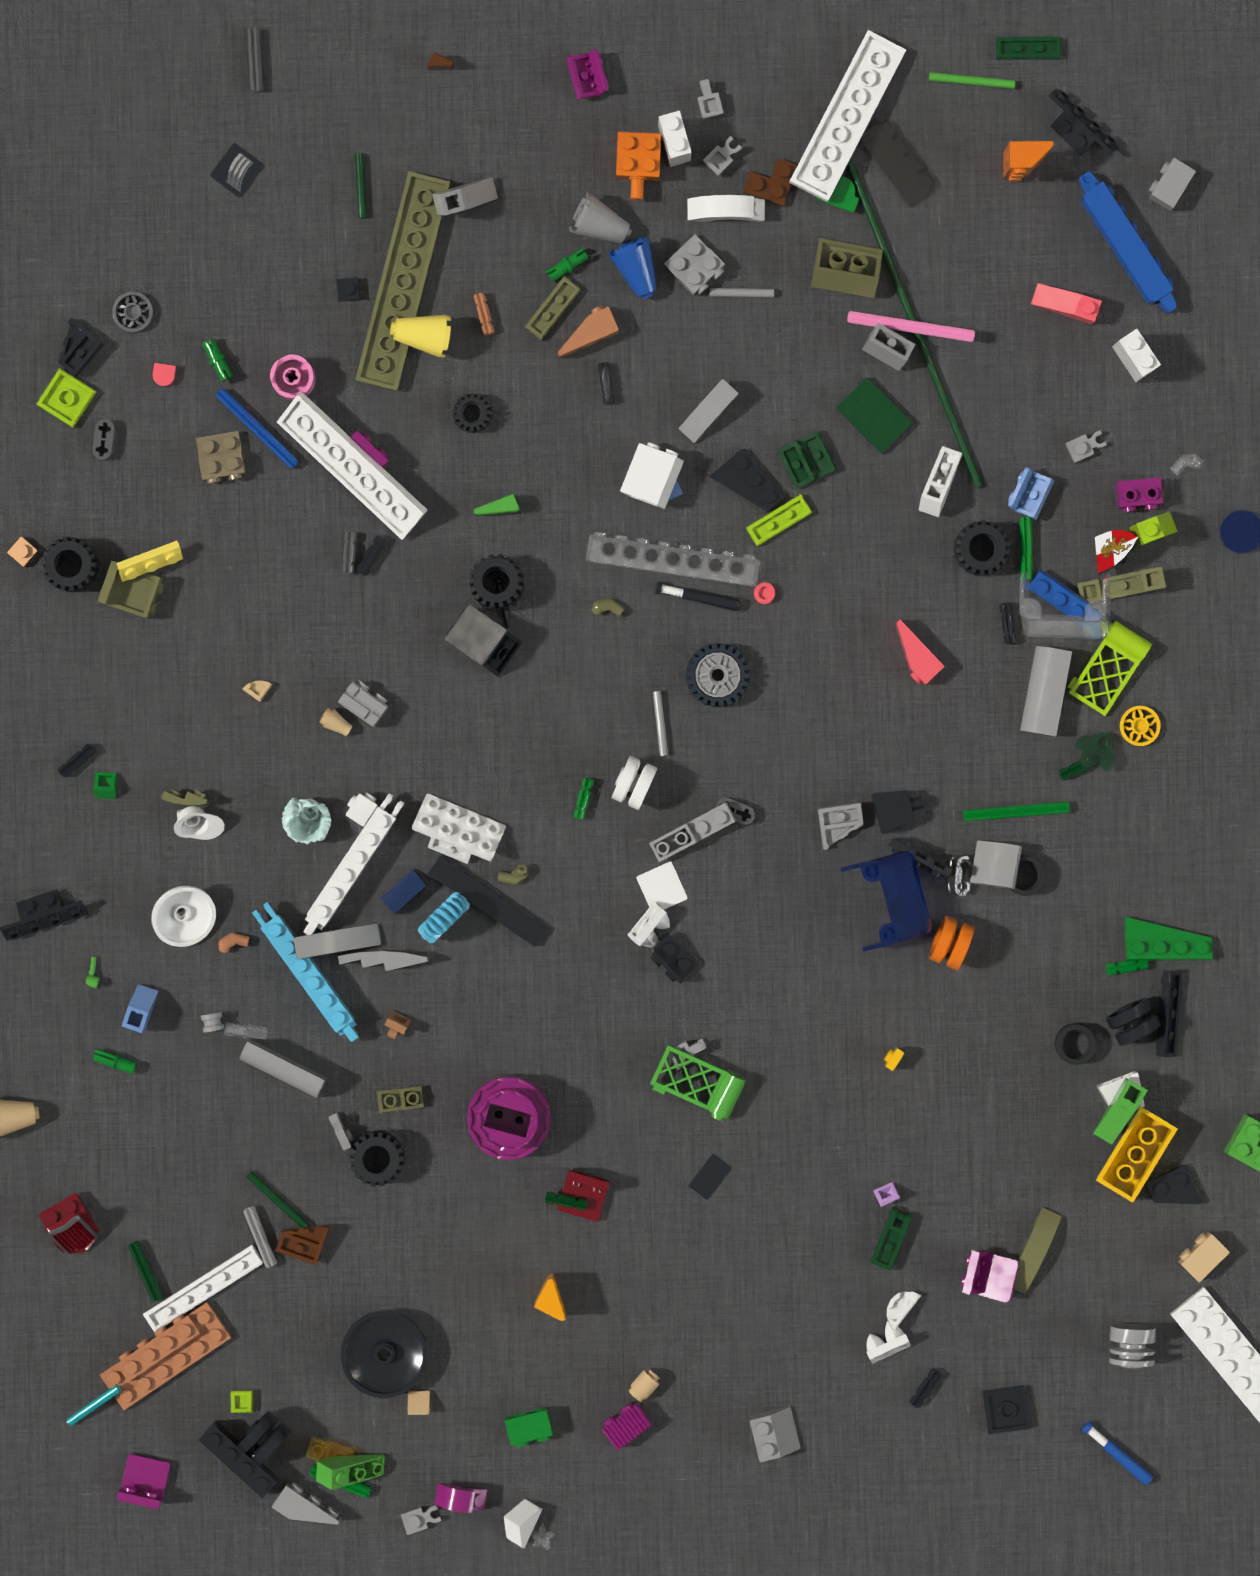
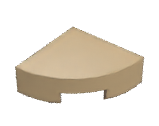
(257, 689)

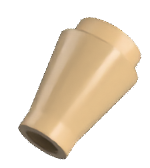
(334, 721)

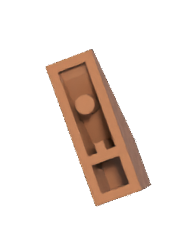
(593, 329)

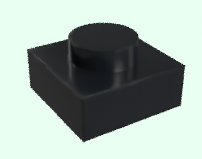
(348, 289)

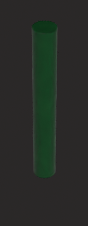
(360, 182)

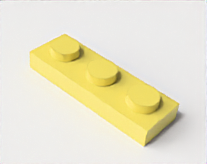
(149, 561)

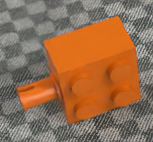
(638, 160)

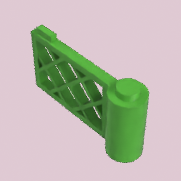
(724, 1093)

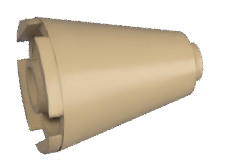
(16, 1115)

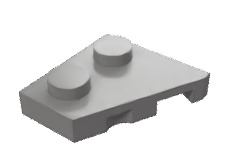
(838, 821)

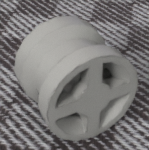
(212, 1022)

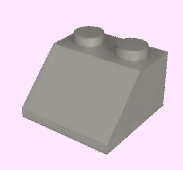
(774, 1433)

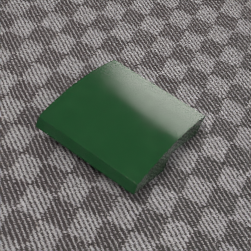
(807, 459)

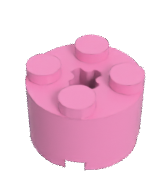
(287, 366)

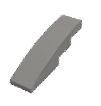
(337, 941)
(391, 959)

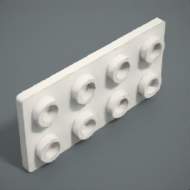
(457, 830)

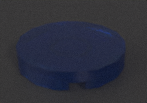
(1240, 531)

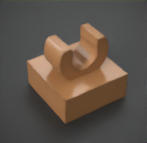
(397, 1023)

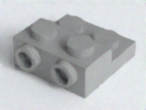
(695, 265)

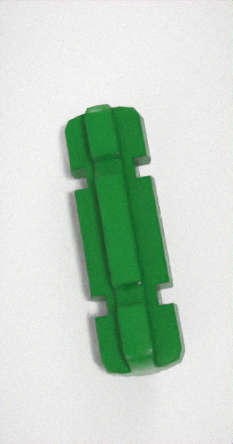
(583, 798)
(1125, 967)

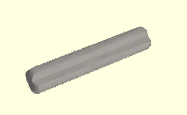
(260, 1236)

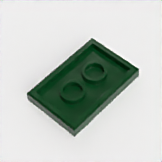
(873, 415)

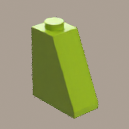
(1154, 528)

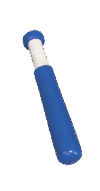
(1124, 1459)

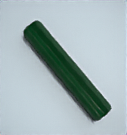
(145, 1271)

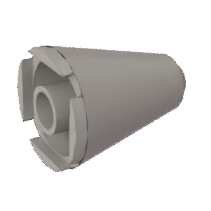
(599, 221)

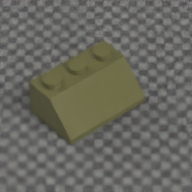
(846, 268)

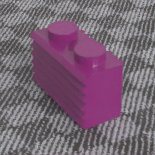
(626, 1425)

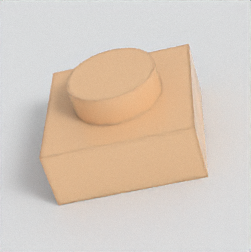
(22, 551)

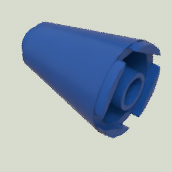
(636, 266)

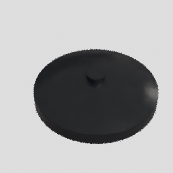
(384, 1354)

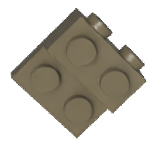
(221, 457)

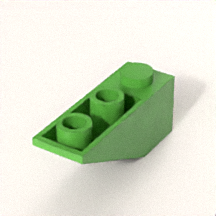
(1120, 1110)
(348, 1470)

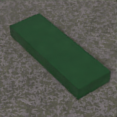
(1028, 48)

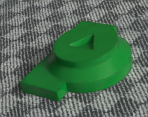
(843, 195)

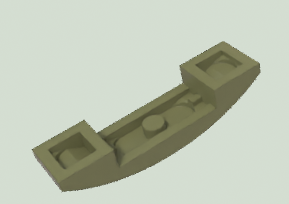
(1125, 584)
(1036, 1248)

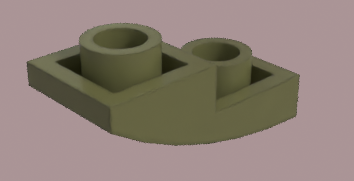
(190, 799)
(400, 1099)

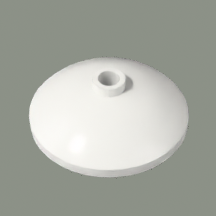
(183, 927)

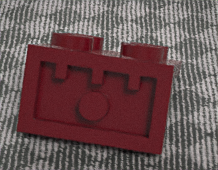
(587, 1187)

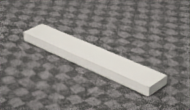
(203, 1288)

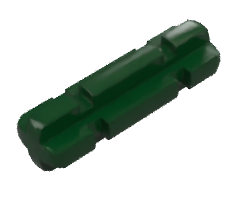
(1074, 769)
(566, 1201)

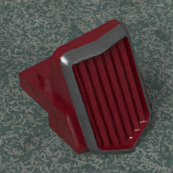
(70, 1225)

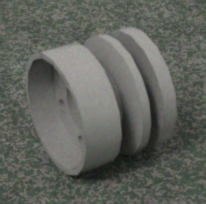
(1132, 1344)

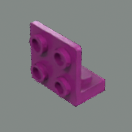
(144, 1481)

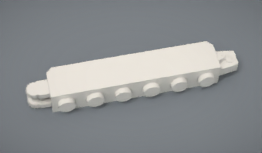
(351, 866)

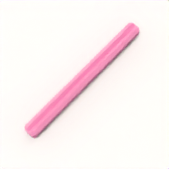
(911, 326)

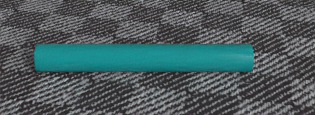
(94, 1405)

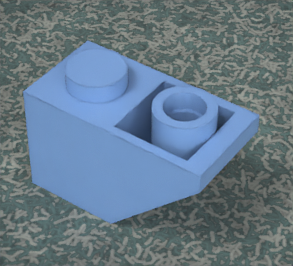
(140, 1008)

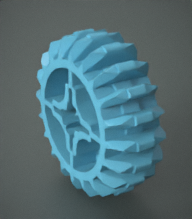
(443, 917)

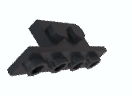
(1077, 128)
(41, 913)

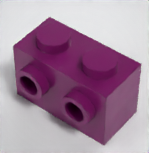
(1139, 494)

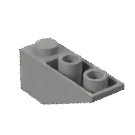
(464, 196)
(299, 1506)

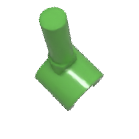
(91, 980)

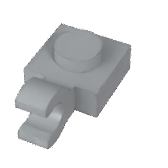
(709, 103)
(694, 1048)

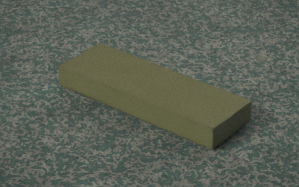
(552, 308)

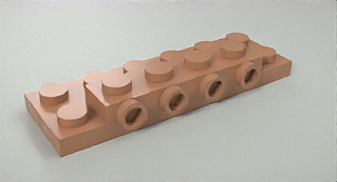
(165, 1354)

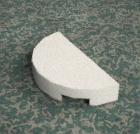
(900, 1306)

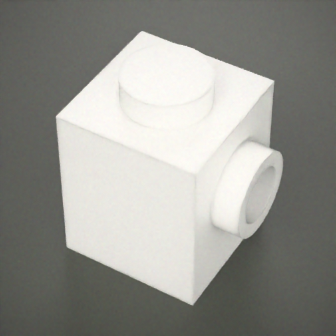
(361, 808)

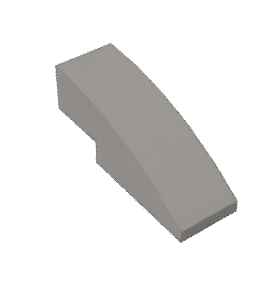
(708, 411)

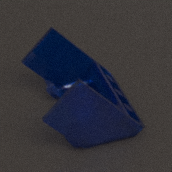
(902, 895)

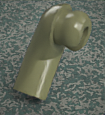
(515, 876)

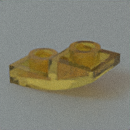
(323, 1449)

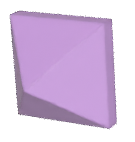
(886, 1194)

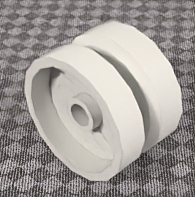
(633, 782)

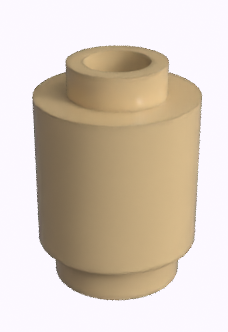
(644, 1385)

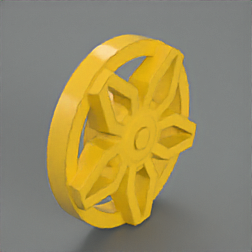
(1140, 725)

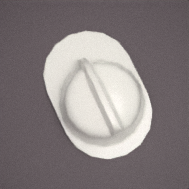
(195, 823)

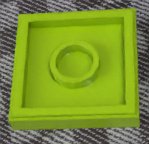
(66, 398)

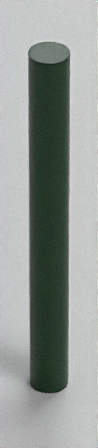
(275, 1198)

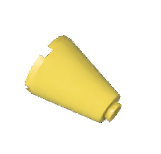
(423, 333)

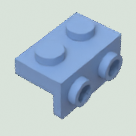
(1030, 493)

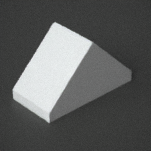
(521, 1522)

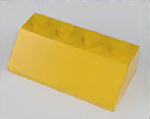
(1136, 1154)

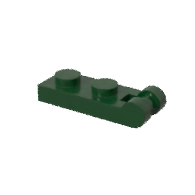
(891, 1239)

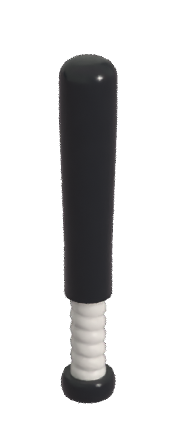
(716, 600)

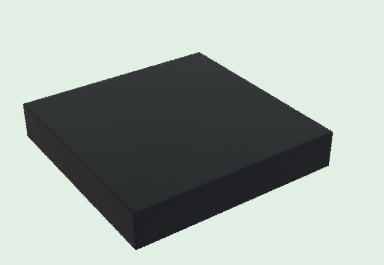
(1006, 1409)

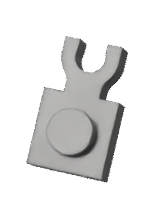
(720, 157)
(1083, 447)
(344, 1136)
(416, 1519)

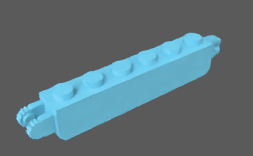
(308, 974)

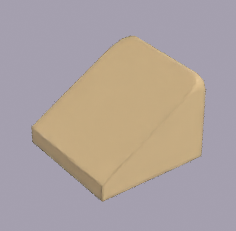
(418, 1402)

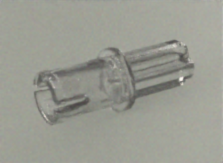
(245, 1030)

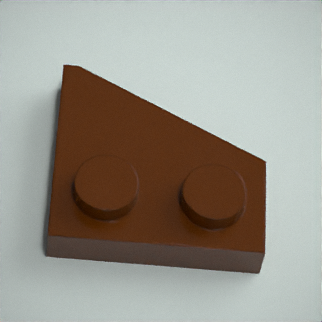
(303, 1242)

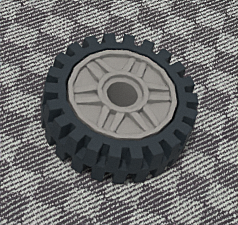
(714, 692)

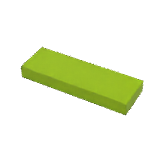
(778, 520)

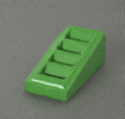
(504, 505)

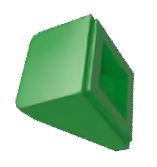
(105, 785)

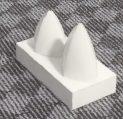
(643, 931)
(895, 1343)

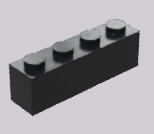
(225, 1448)

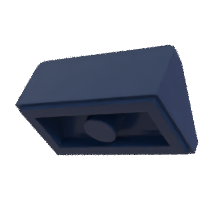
(403, 891)

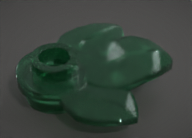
(1094, 752)

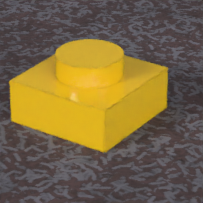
(892, 1058)

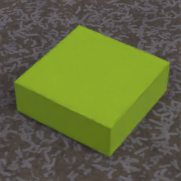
(241, 1401)

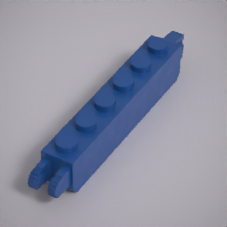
(1126, 243)

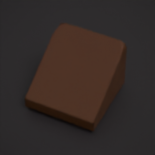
(439, 62)

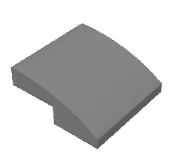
(995, 864)

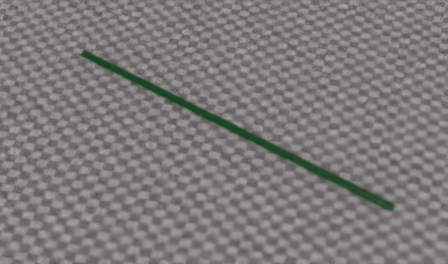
(910, 315)

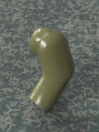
(607, 604)

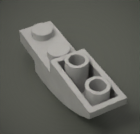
(692, 831)

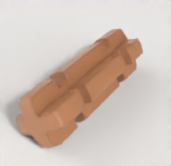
(484, 314)

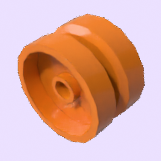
(948, 942)

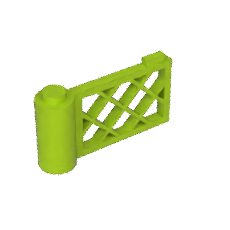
(1125, 643)

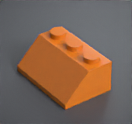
(1023, 157)

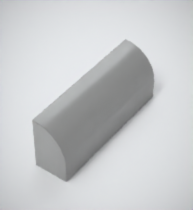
(1046, 691)
(283, 1068)

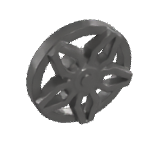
(132, 312)

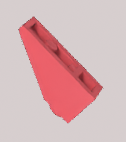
(1066, 303)
(918, 656)

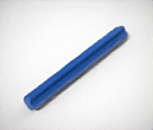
(260, 431)

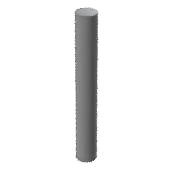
(740, 292)
(660, 723)

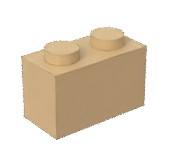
(1203, 1256)

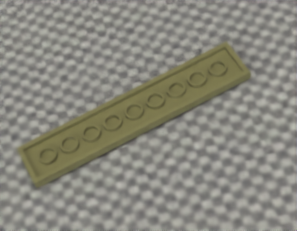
(401, 280)

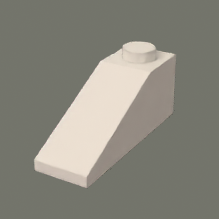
(940, 481)

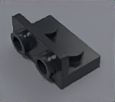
(673, 958)

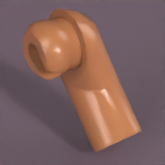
(232, 939)

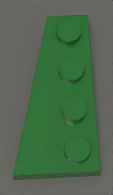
(1162, 943)

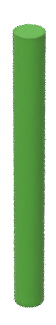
(971, 80)

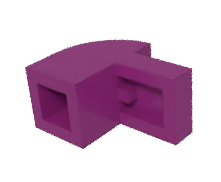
(460, 1498)

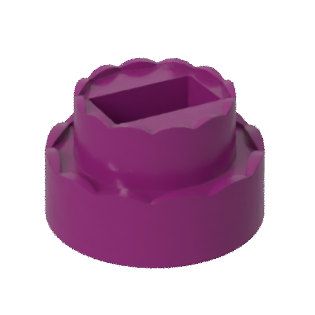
(503, 1136)

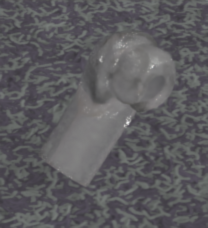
(1187, 460)

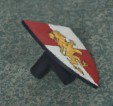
(1113, 548)

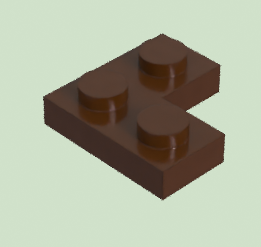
(774, 188)

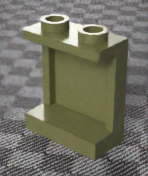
(132, 595)

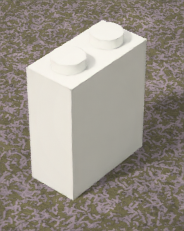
(674, 138)
(1136, 355)
(652, 475)

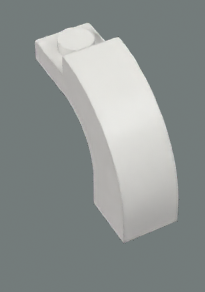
(726, 207)

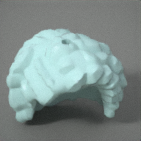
(306, 820)

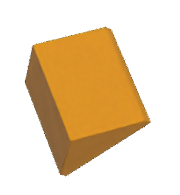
(549, 1299)

